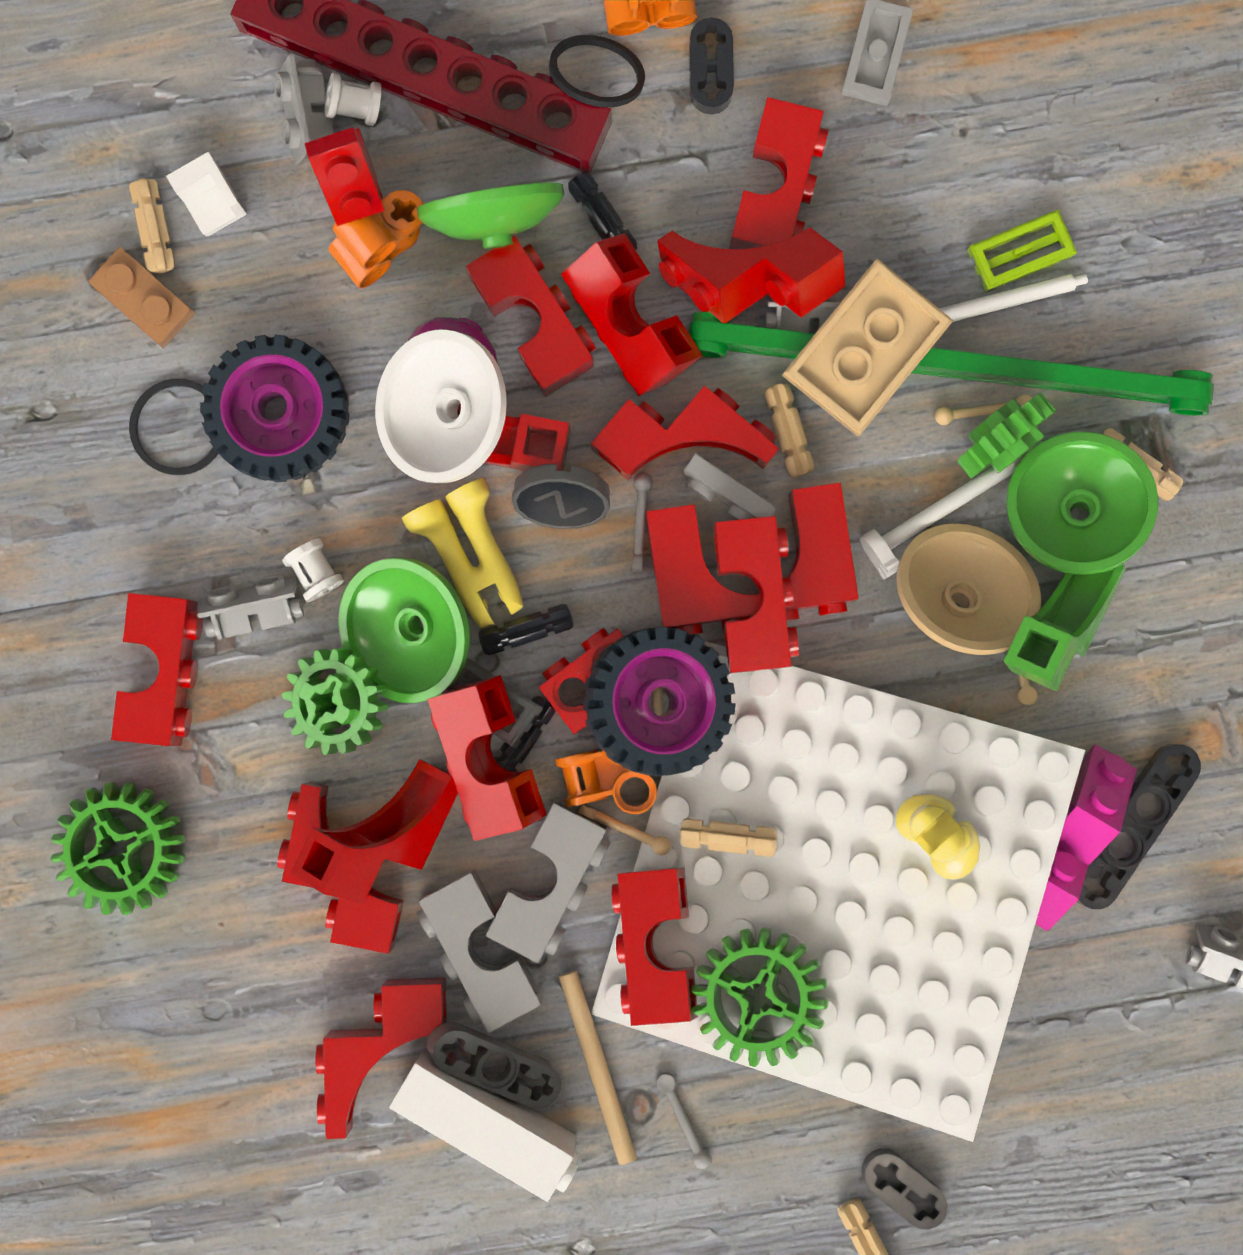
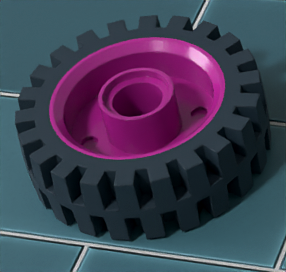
(248, 382)
(696, 694)

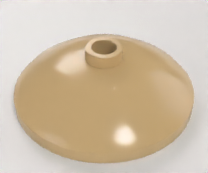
(976, 572)

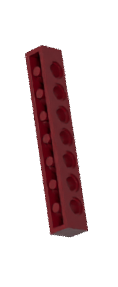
(437, 90)

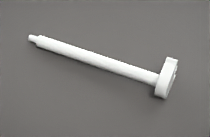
(1014, 297)
(879, 547)

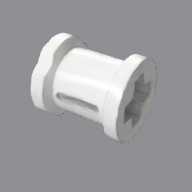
(352, 99)
(313, 570)

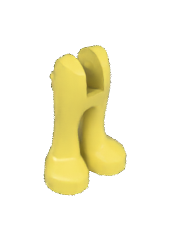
(469, 507)
(930, 823)

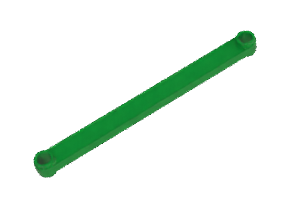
(1185, 392)

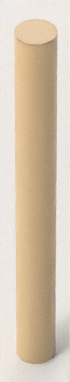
(597, 1067)

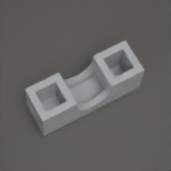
(532, 922)
(494, 991)

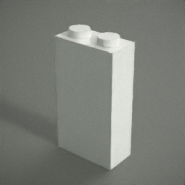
(489, 1128)

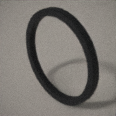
(588, 98)
(134, 431)

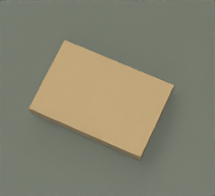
(867, 347)

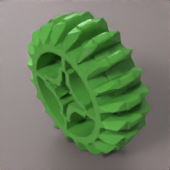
(108, 829)
(781, 1007)

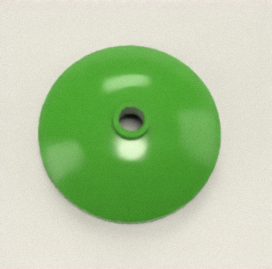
(492, 213)
(1087, 474)
(382, 623)

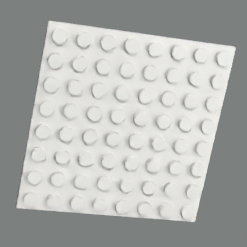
(909, 958)

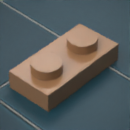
(141, 297)

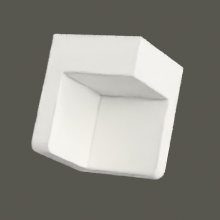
(206, 194)

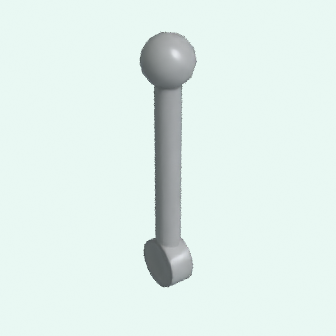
(642, 483)
(666, 1085)

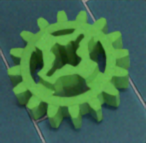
(1006, 435)
(348, 689)

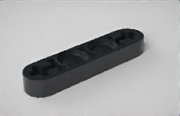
(1140, 830)

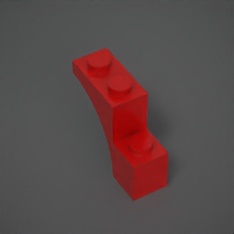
(346, 175)
(727, 281)
(709, 421)
(402, 831)
(352, 924)
(407, 1011)

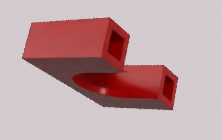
(820, 574)

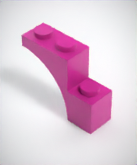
(1089, 827)

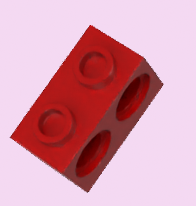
(580, 668)

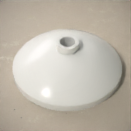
(421, 402)

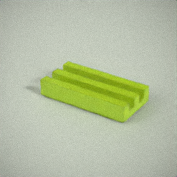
(984, 267)

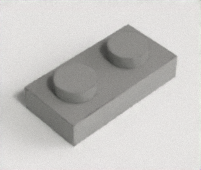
(877, 51)
(711, 482)

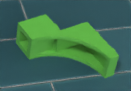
(1062, 627)

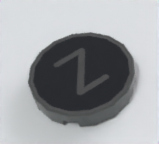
(561, 497)

